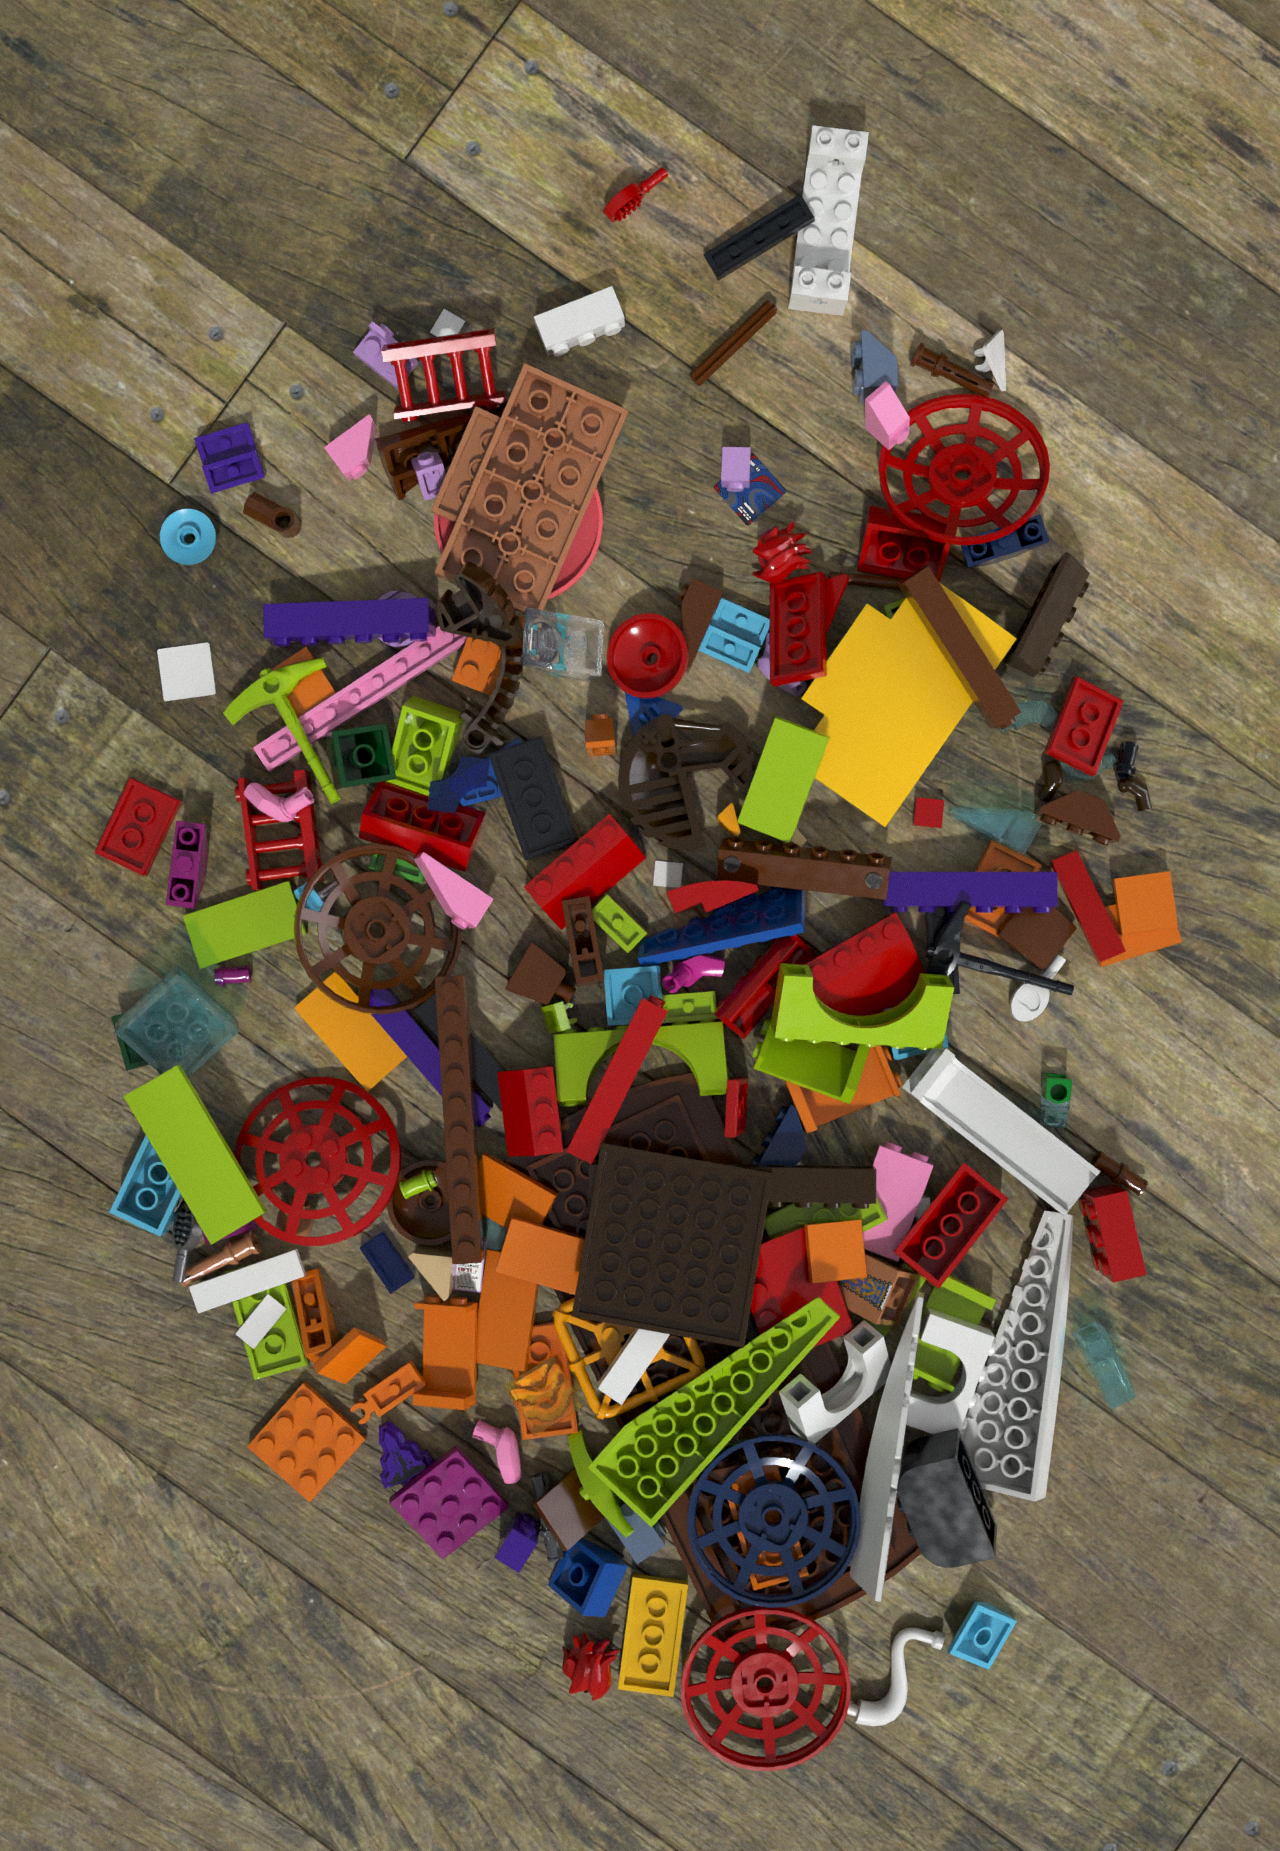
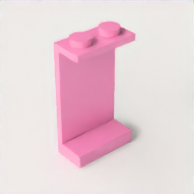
(899, 1191)

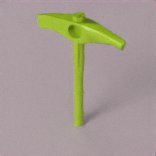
(273, 689)
(593, 1487)

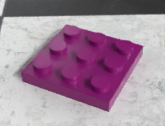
(449, 1502)

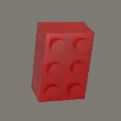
(1112, 1233)

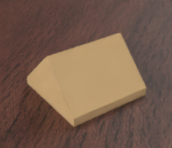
(436, 1267)

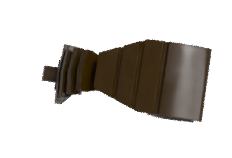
(485, 614)

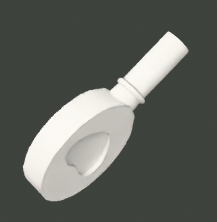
(1029, 1000)

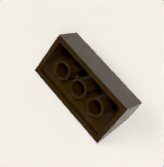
(1047, 616)

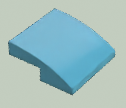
(735, 635)

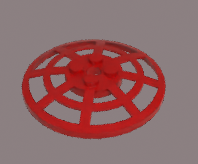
(968, 459)
(333, 1162)
(769, 1700)

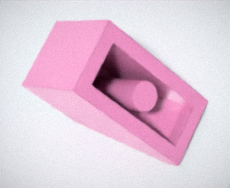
(886, 417)
(354, 448)

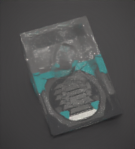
(563, 644)

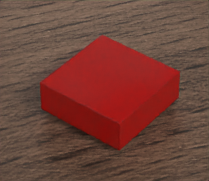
(928, 812)

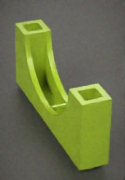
(914, 1022)

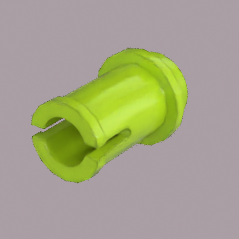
(418, 1184)

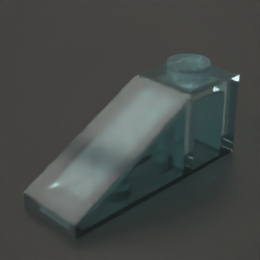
(1004, 826)
(1104, 1364)

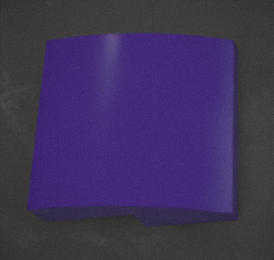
(229, 457)

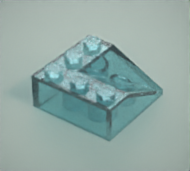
(176, 1024)

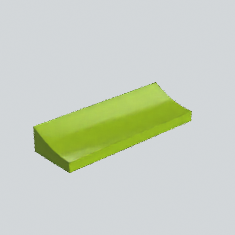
(195, 1154)

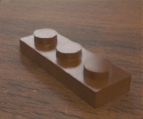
(726, 1465)

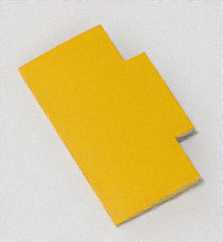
(892, 703)

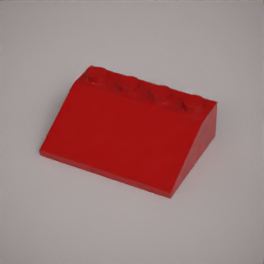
(867, 969)
(784, 1284)

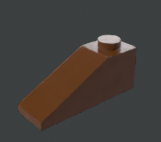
(697, 612)
(583, 941)

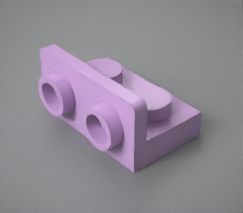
(370, 353)

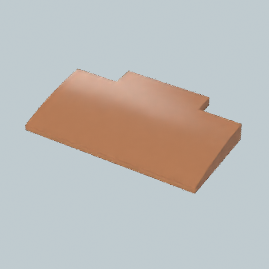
(525, 484)

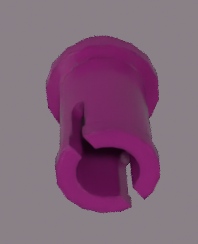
(232, 975)

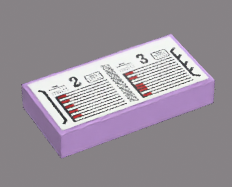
(469, 1276)

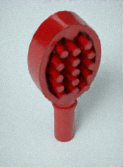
(632, 196)

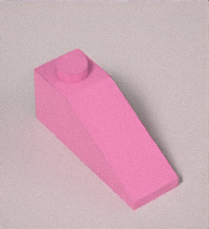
(456, 895)

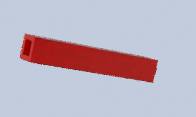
(617, 1078)

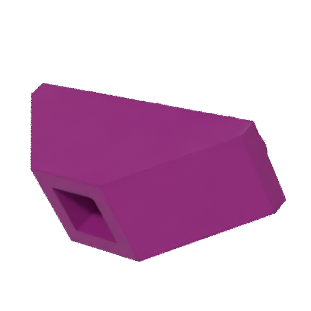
(187, 864)

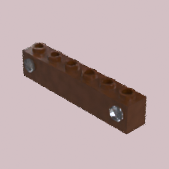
(805, 868)

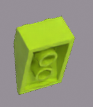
(424, 743)

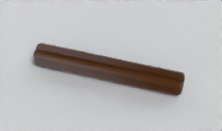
(733, 342)

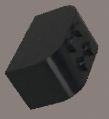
(945, 1501)

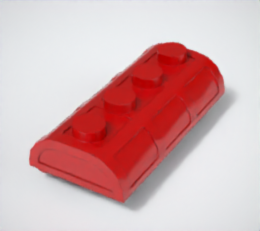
(757, 989)

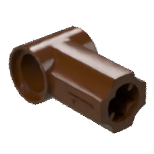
(271, 515)

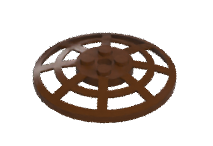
(358, 938)

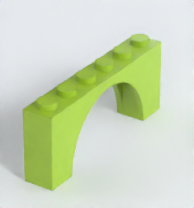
(582, 1053)

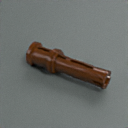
(936, 368)

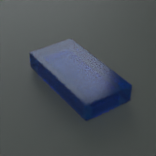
(387, 1262)

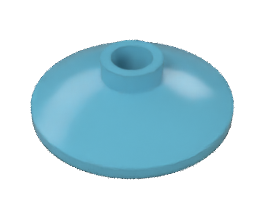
(179, 527)

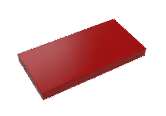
(798, 629)

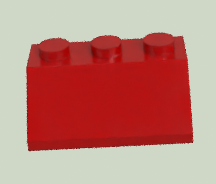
(897, 550)
(530, 1111)

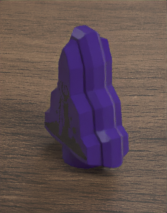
(401, 1457)

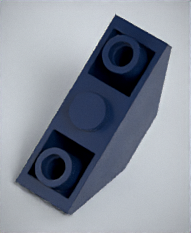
(1022, 540)
(786, 1142)

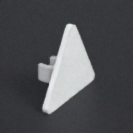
(995, 358)

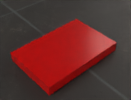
(1083, 726)
(138, 826)

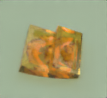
(544, 1396)

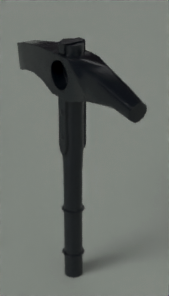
(946, 954)

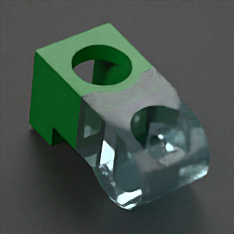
(1055, 1099)

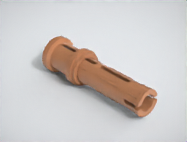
(230, 1254)

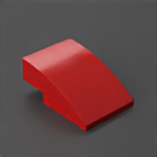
(708, 894)

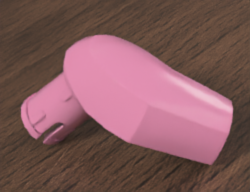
(275, 806)
(506, 1449)

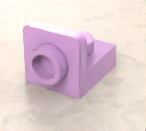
(429, 473)

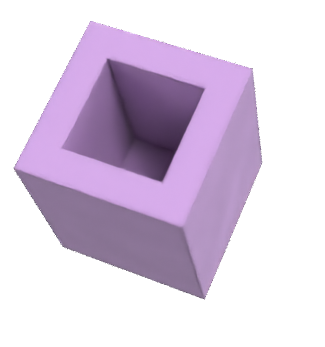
(736, 468)

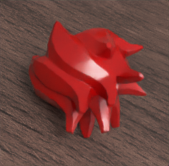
(780, 554)
(589, 1666)

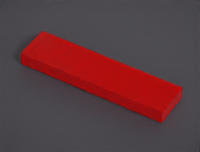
(1087, 907)

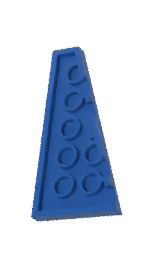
(738, 923)

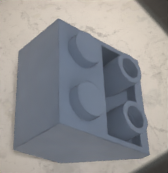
(873, 366)

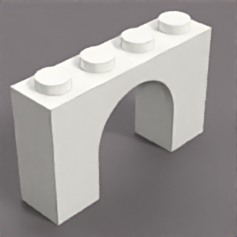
(972, 1346)
(867, 1370)

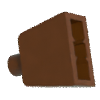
(540, 977)

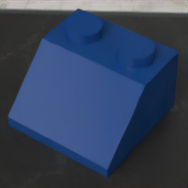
(588, 1578)

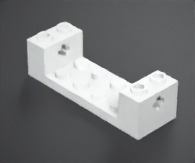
(825, 246)

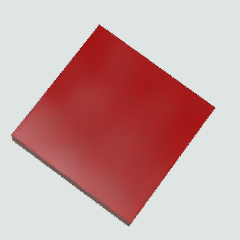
(736, 1106)

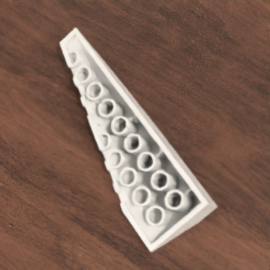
(1017, 1401)
(884, 1463)

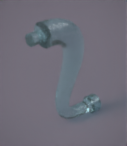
(1044, 714)

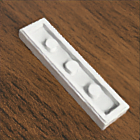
(247, 1280)

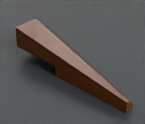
(401, 447)

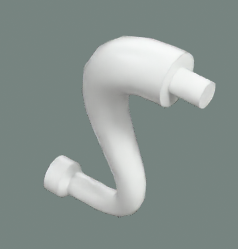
(888, 1709)

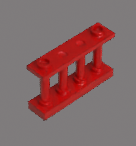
(453, 346)
(305, 841)

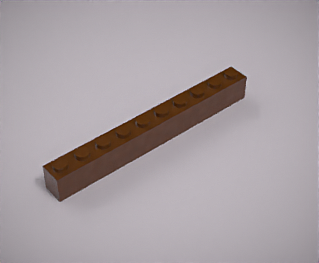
(459, 1119)

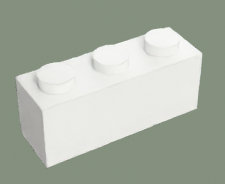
(580, 322)

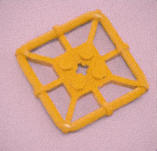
(610, 1340)

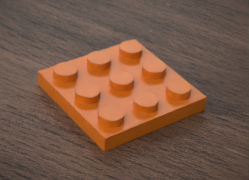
(307, 1441)

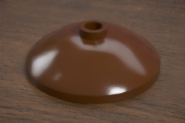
(414, 1216)

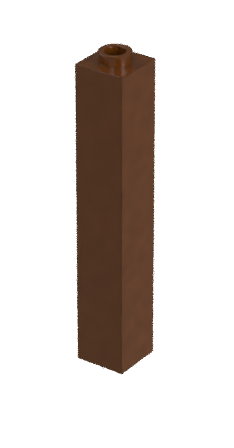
(960, 648)

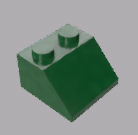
(360, 756)

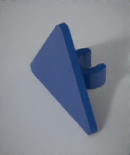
(646, 709)

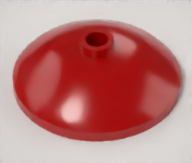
(631, 652)

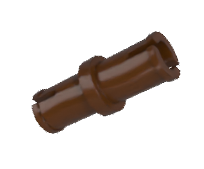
(1119, 1173)

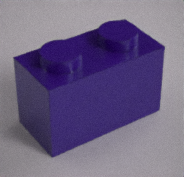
(518, 1541)

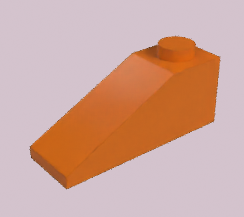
(600, 736)
(314, 1315)

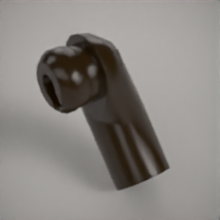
(1053, 779)
(1137, 789)

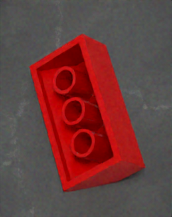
(403, 820)
(586, 869)
(950, 1225)

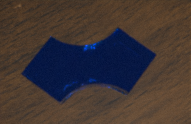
(446, 793)

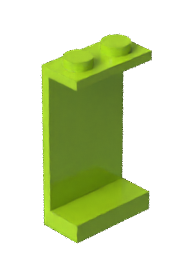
(815, 1066)
(957, 1300)

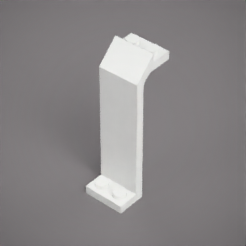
(1000, 1129)

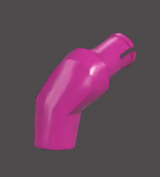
(692, 969)

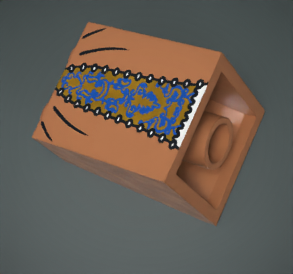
(882, 1294)

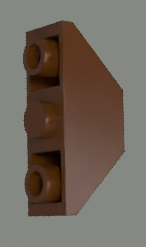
(1081, 814)

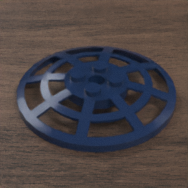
(779, 1534)

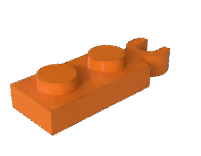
(390, 1391)

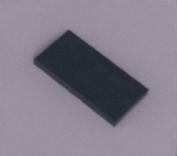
(533, 797)

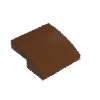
(1037, 935)

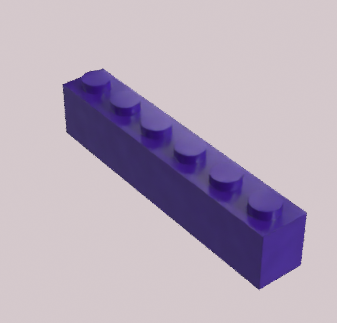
(349, 620)
(980, 889)

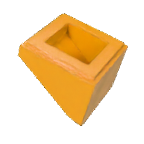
(728, 820)

